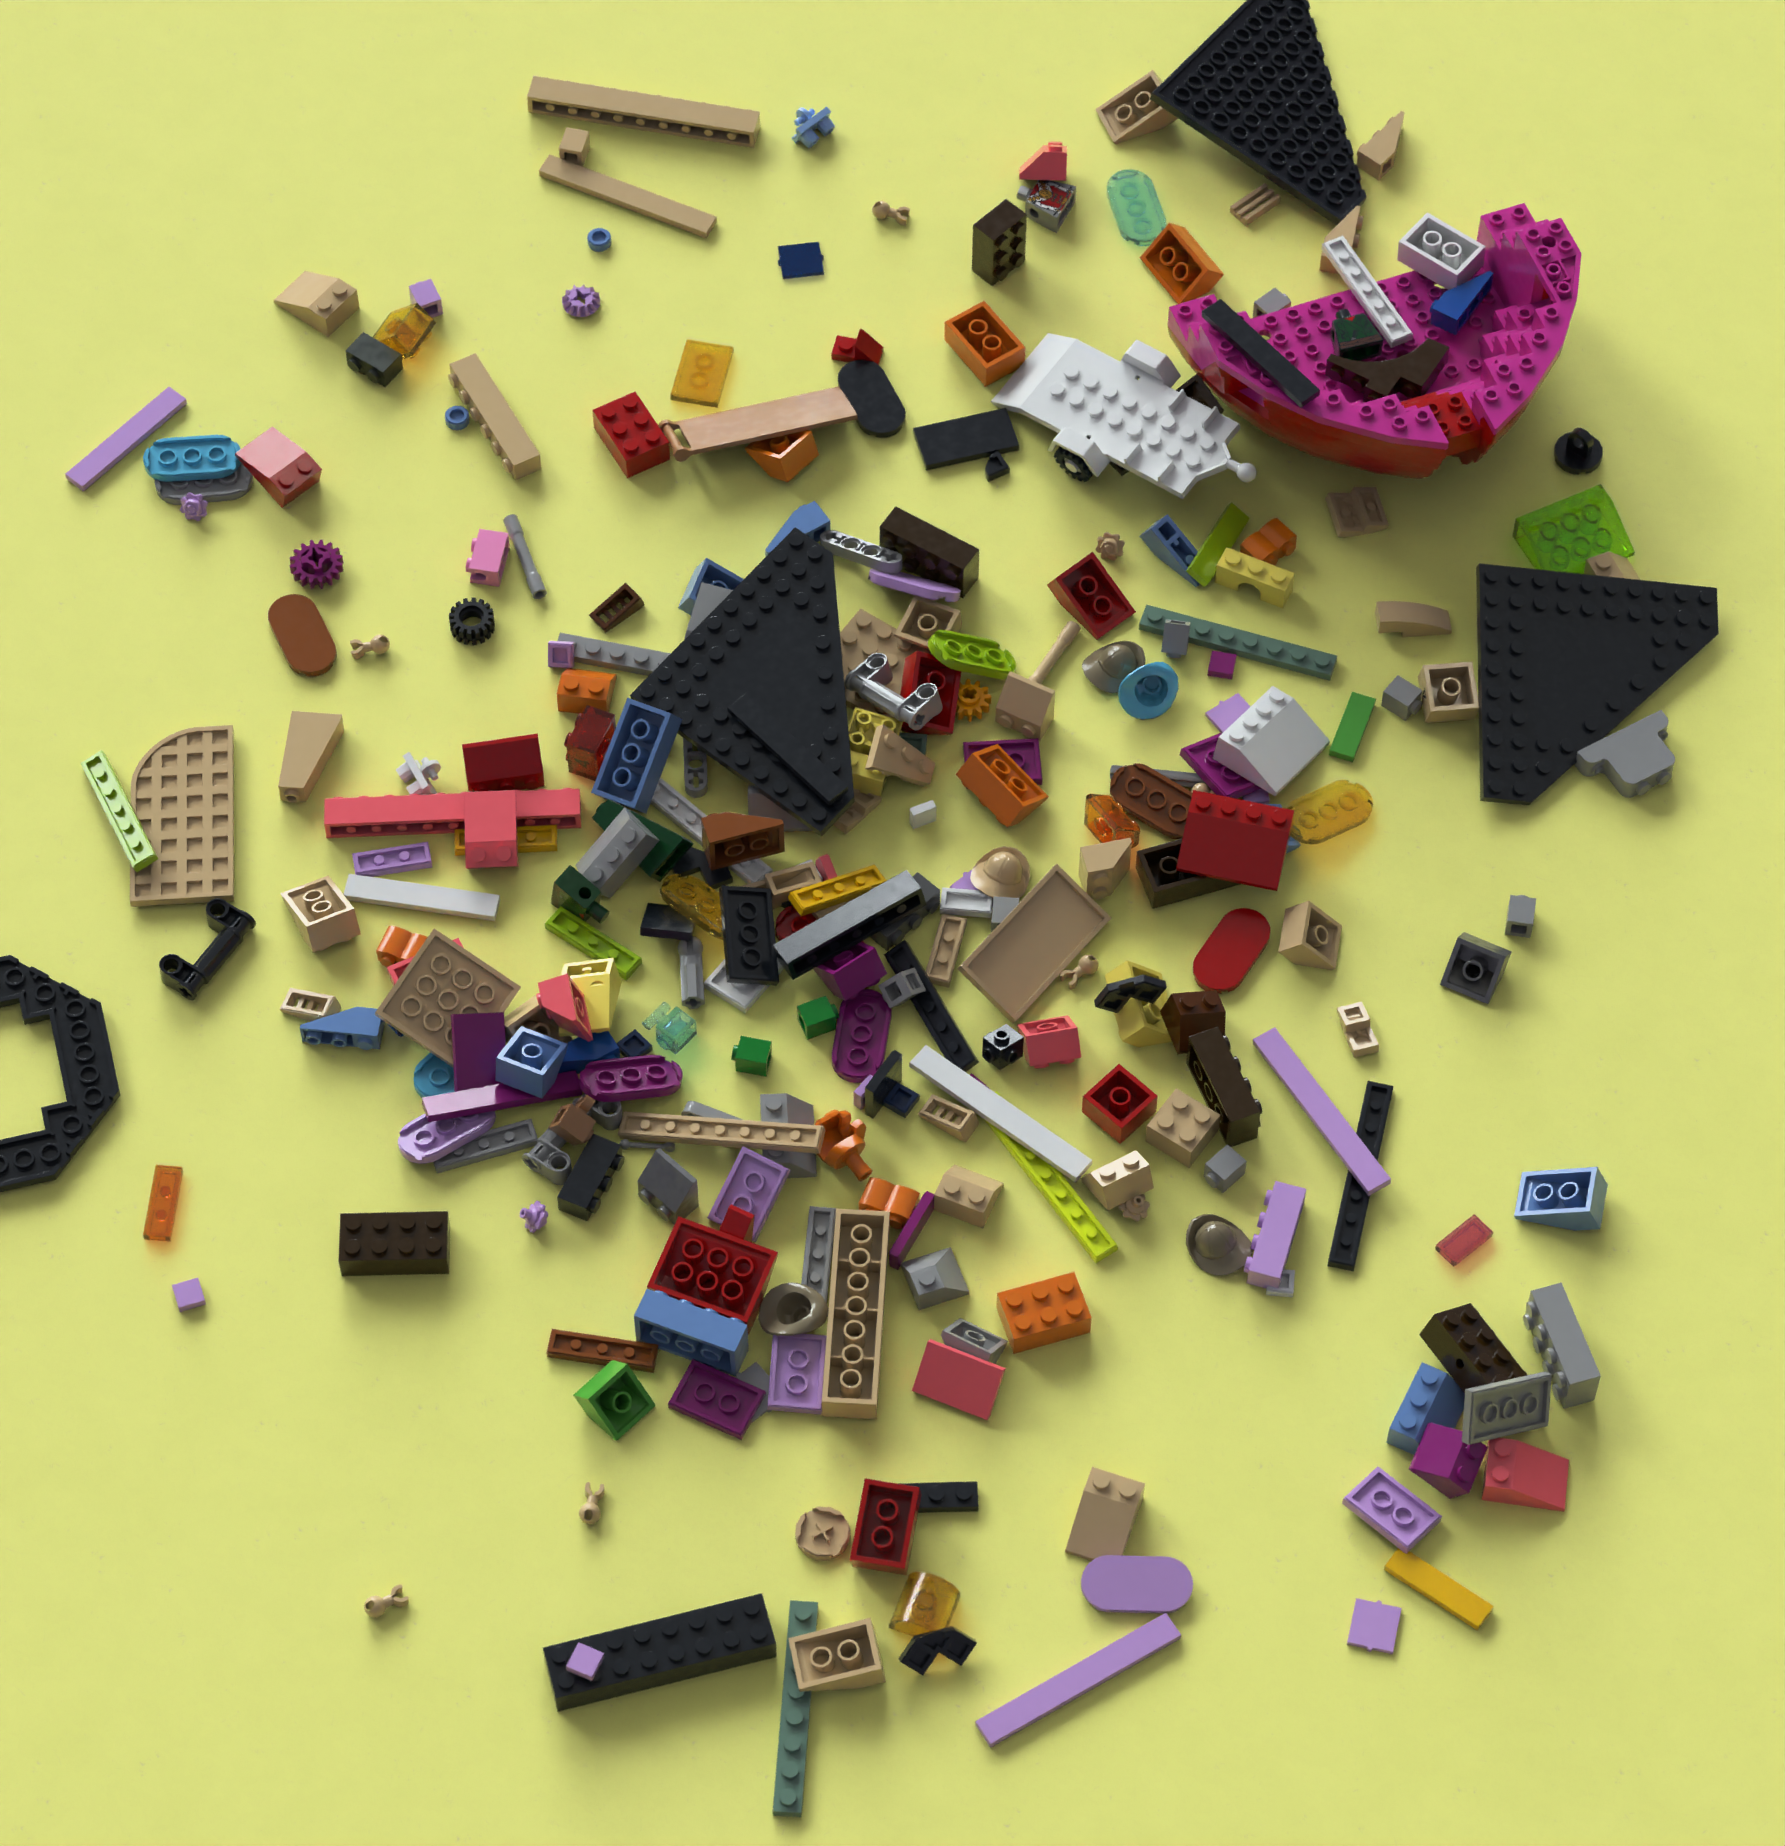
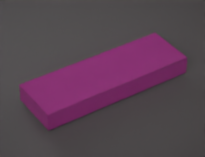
(911, 1230)

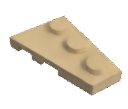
(898, 758)

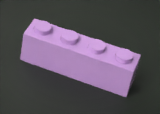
(1276, 1235)

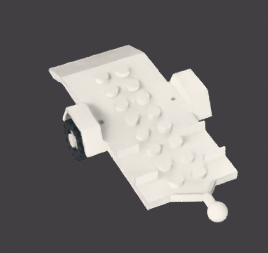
(1128, 419)

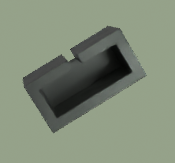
(374, 359)

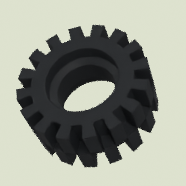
(471, 609)

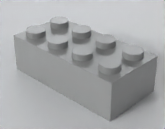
(1561, 1346)

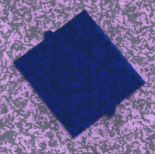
(800, 260)

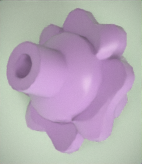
(193, 506)
(534, 1216)

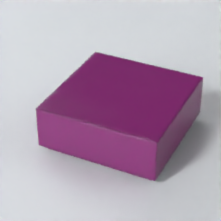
(1222, 665)

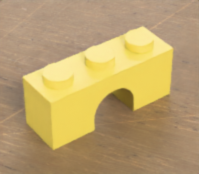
(1272, 581)

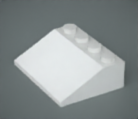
(1271, 742)

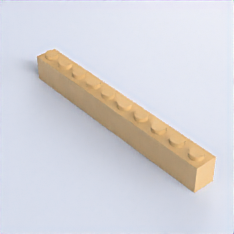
(643, 111)

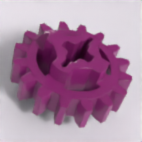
(328, 560)

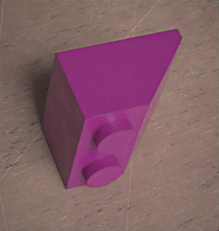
(852, 971)
(1447, 1461)

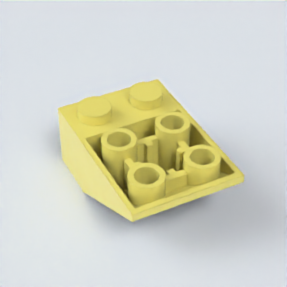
(861, 734)
(601, 986)

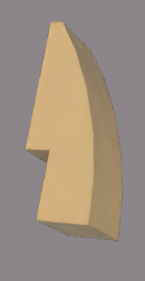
(1411, 619)
(787, 880)

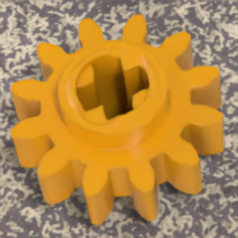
(972, 700)

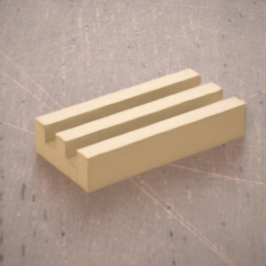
(1252, 201)

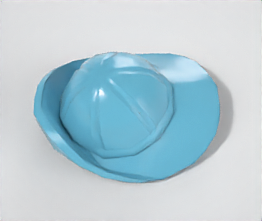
(1148, 690)

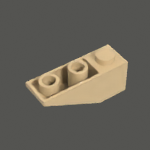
(1379, 153)
(1345, 228)

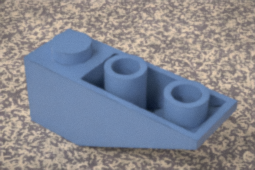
(347, 1028)

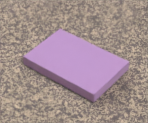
(752, 1186)
(797, 1373)
(1391, 1509)

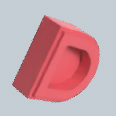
(825, 867)

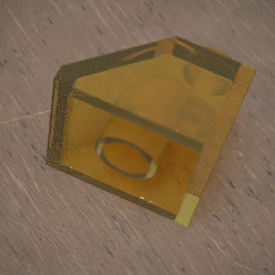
(406, 330)

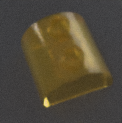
(924, 1604)

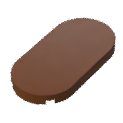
(302, 635)
(1152, 798)

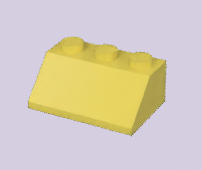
(1138, 1020)

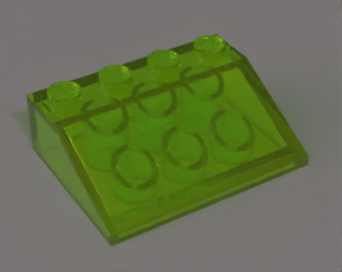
(1572, 531)

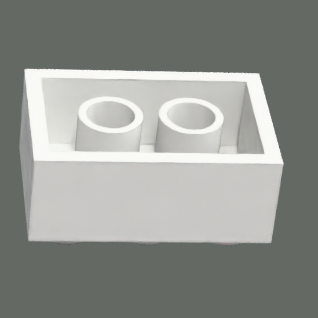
(1441, 252)

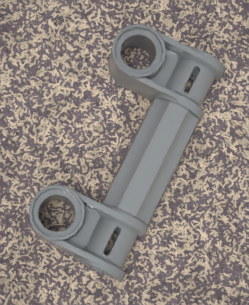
(871, 682)
(547, 1154)

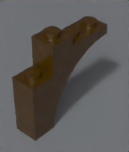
(1407, 374)

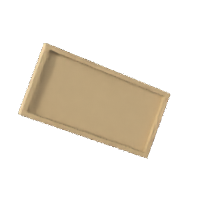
(1034, 943)

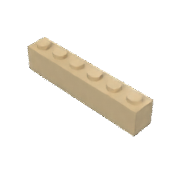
(494, 416)

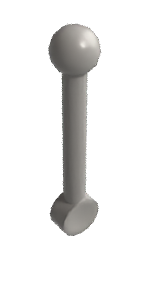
(669, 1147)

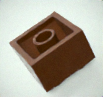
(1192, 1014)

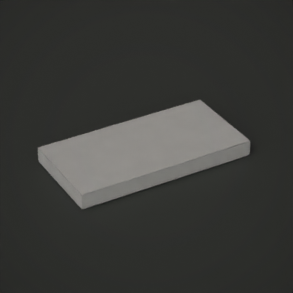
(1506, 1407)

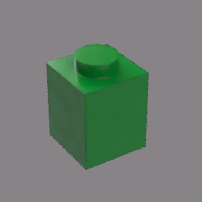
(817, 1017)
(752, 1056)

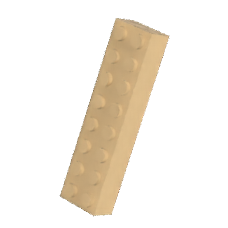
(856, 1314)

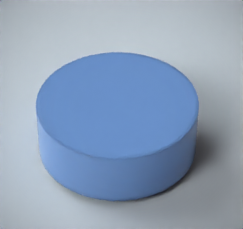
(599, 239)
(457, 417)

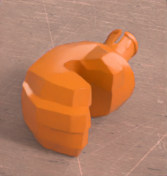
(844, 1143)

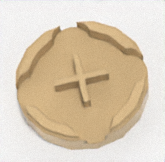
(822, 1533)

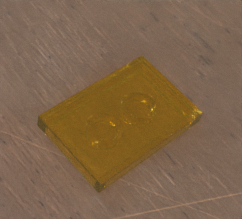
(702, 373)

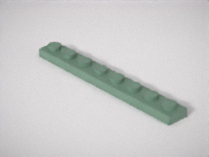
(1244, 643)
(793, 1720)

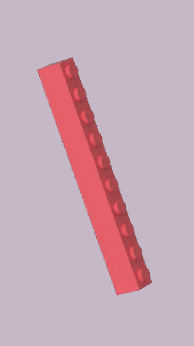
(440, 813)

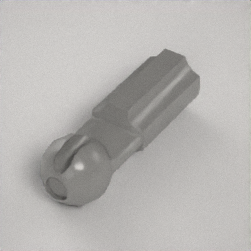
(691, 973)

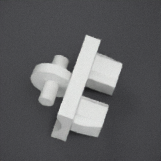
(422, 773)

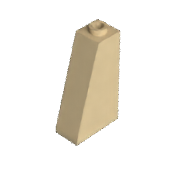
(307, 751)

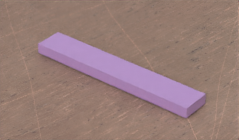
(126, 439)

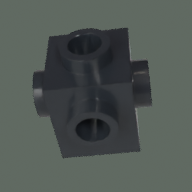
(1002, 1046)

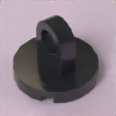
(1578, 452)

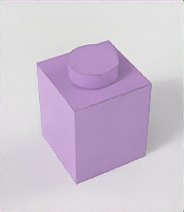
(427, 297)

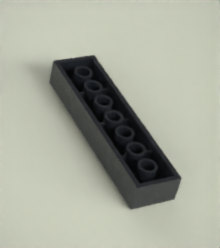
(664, 1651)

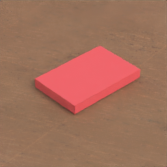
(958, 1379)

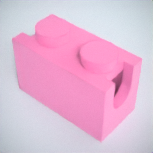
(488, 557)

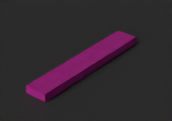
(495, 1098)

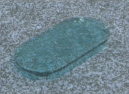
(1135, 206)

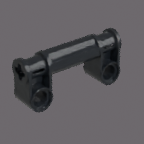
(231, 928)

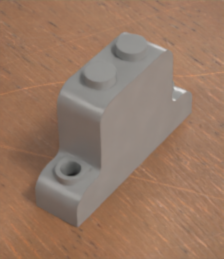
(1631, 757)

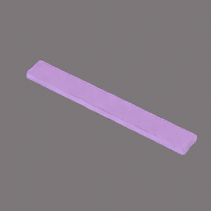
(1322, 1111)
(1077, 1680)

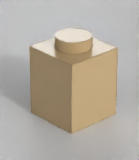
(575, 146)

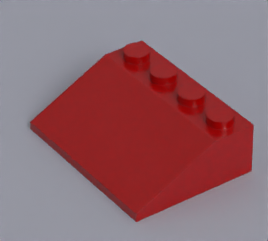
(1235, 840)
(714, 1271)

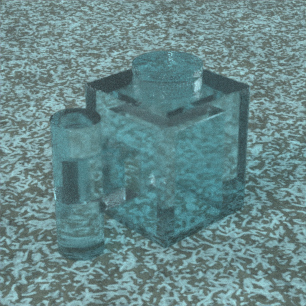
(672, 1030)

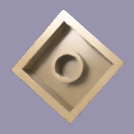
(1448, 692)
(1182, 1128)

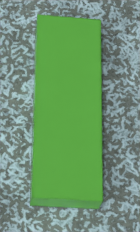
(1352, 727)

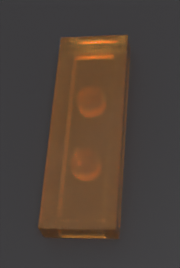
(163, 1203)

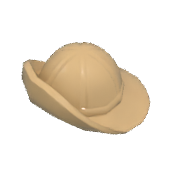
(1002, 873)

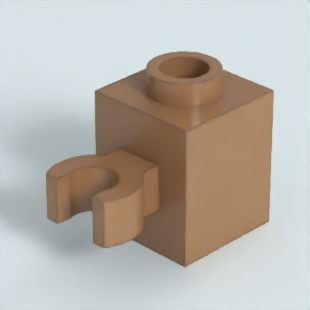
(573, 1122)

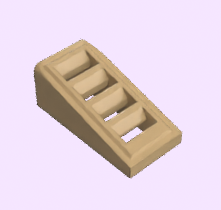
(327, 1004)
(963, 1125)

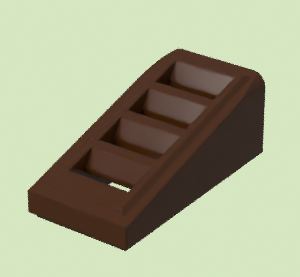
(618, 596)

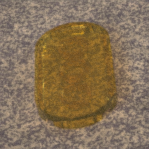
(1330, 811)
(694, 901)

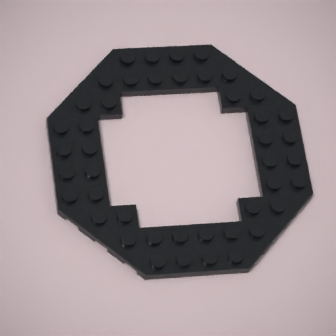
(85, 1071)

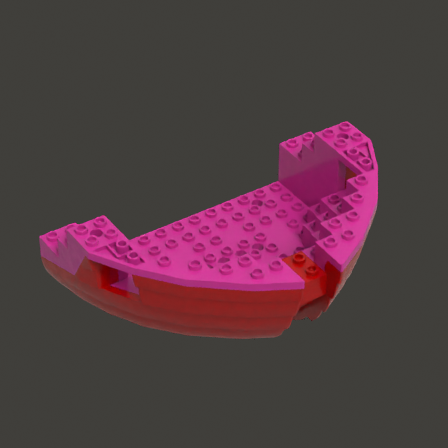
(1473, 402)

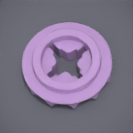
(576, 307)

